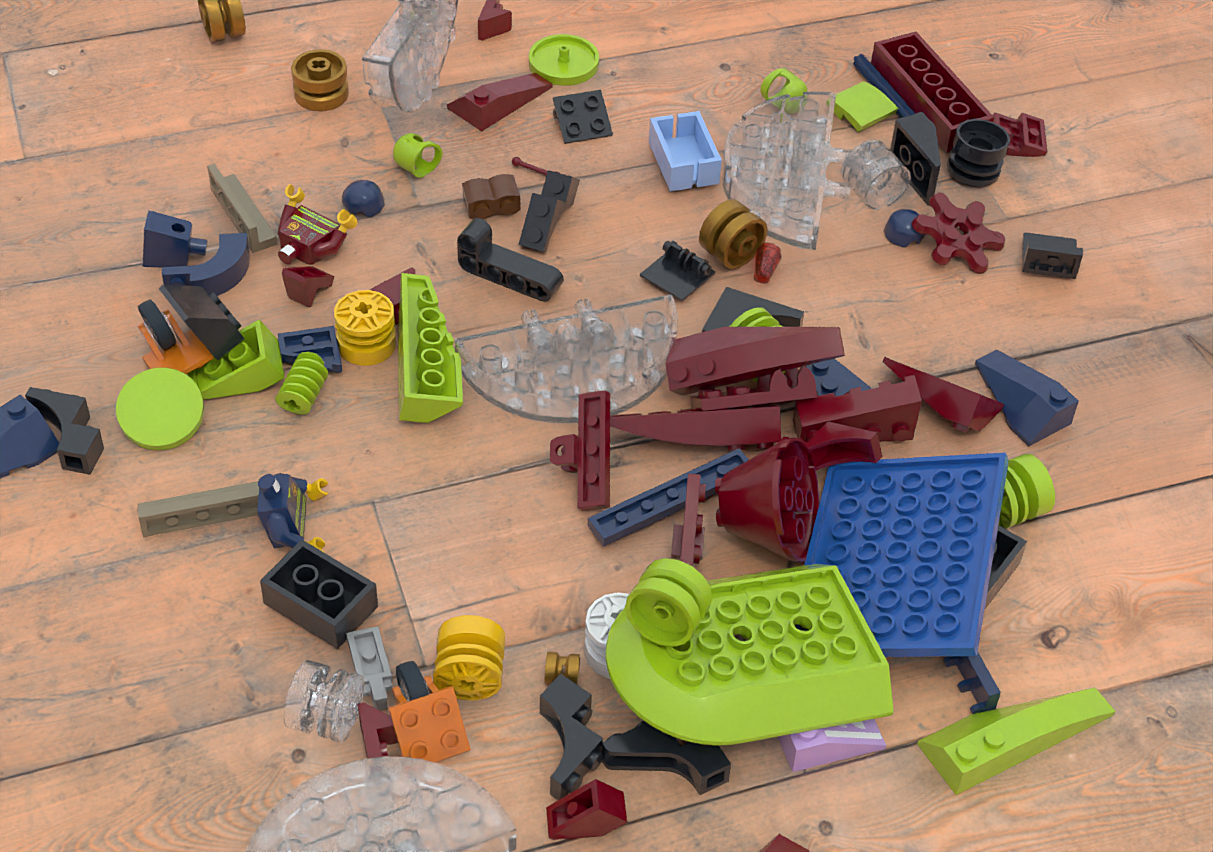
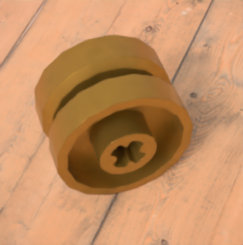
(220, 17)
(320, 80)
(732, 233)

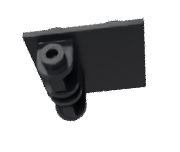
(582, 116)
(678, 271)

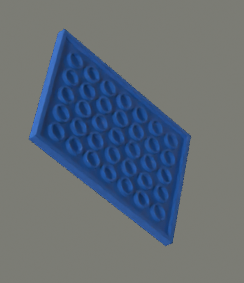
(914, 546)

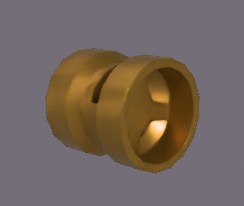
(555, 664)

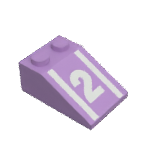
(831, 744)

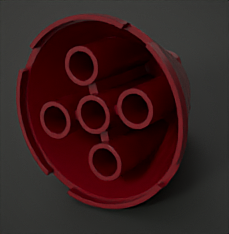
(772, 500)

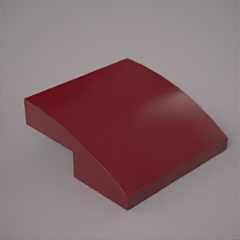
(1025, 134)

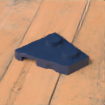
(316, 340)
(834, 378)

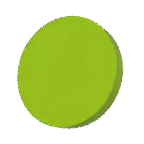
(564, 59)
(160, 408)

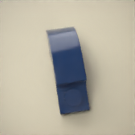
(219, 272)

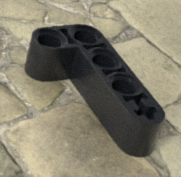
(503, 266)

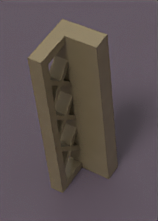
(241, 210)
(198, 509)

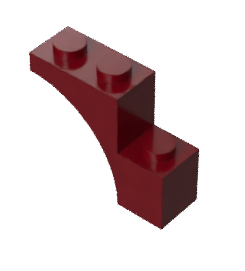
(842, 444)

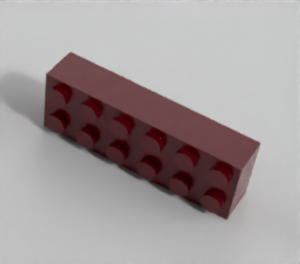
(927, 84)

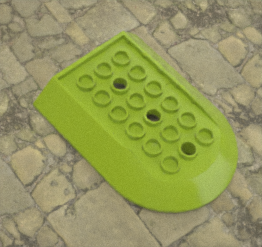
(760, 687)

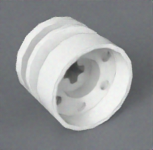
(598, 625)

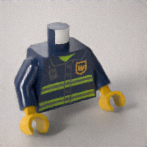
(284, 508)

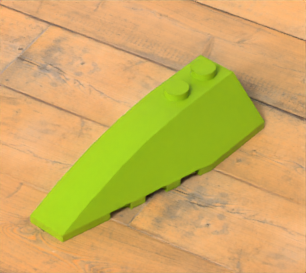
(426, 355)
(1009, 735)

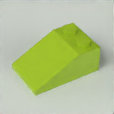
(245, 368)

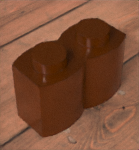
(491, 196)

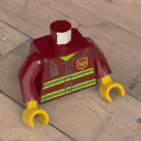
(308, 234)

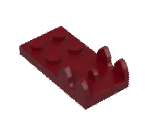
(771, 388)

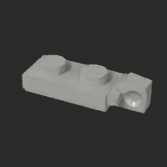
(371, 663)

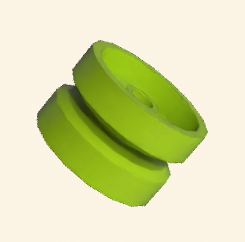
(668, 602)

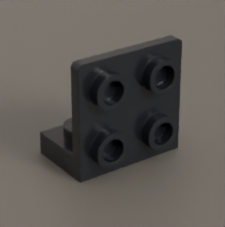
(1051, 255)

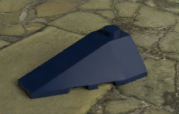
(1032, 401)
(24, 436)

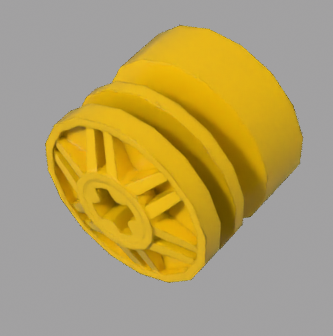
(365, 327)
(470, 657)

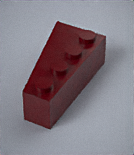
(887, 410)

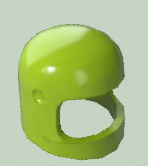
(793, 86)
(408, 153)

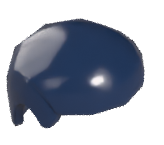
(363, 197)
(900, 230)

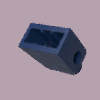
(169, 241)

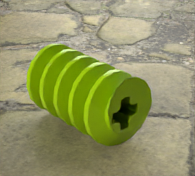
(302, 384)

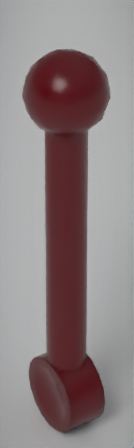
(516, 161)

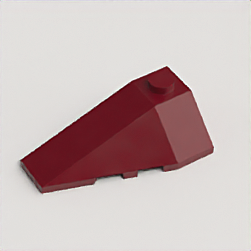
(498, 99)
(951, 401)

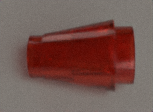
(766, 262)

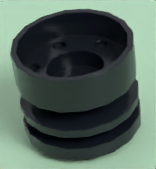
(978, 152)

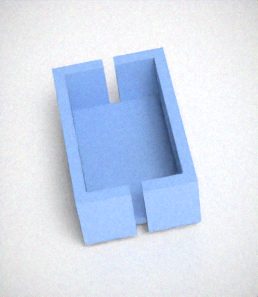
(687, 157)

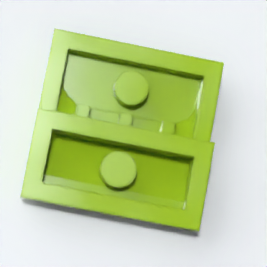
(863, 106)

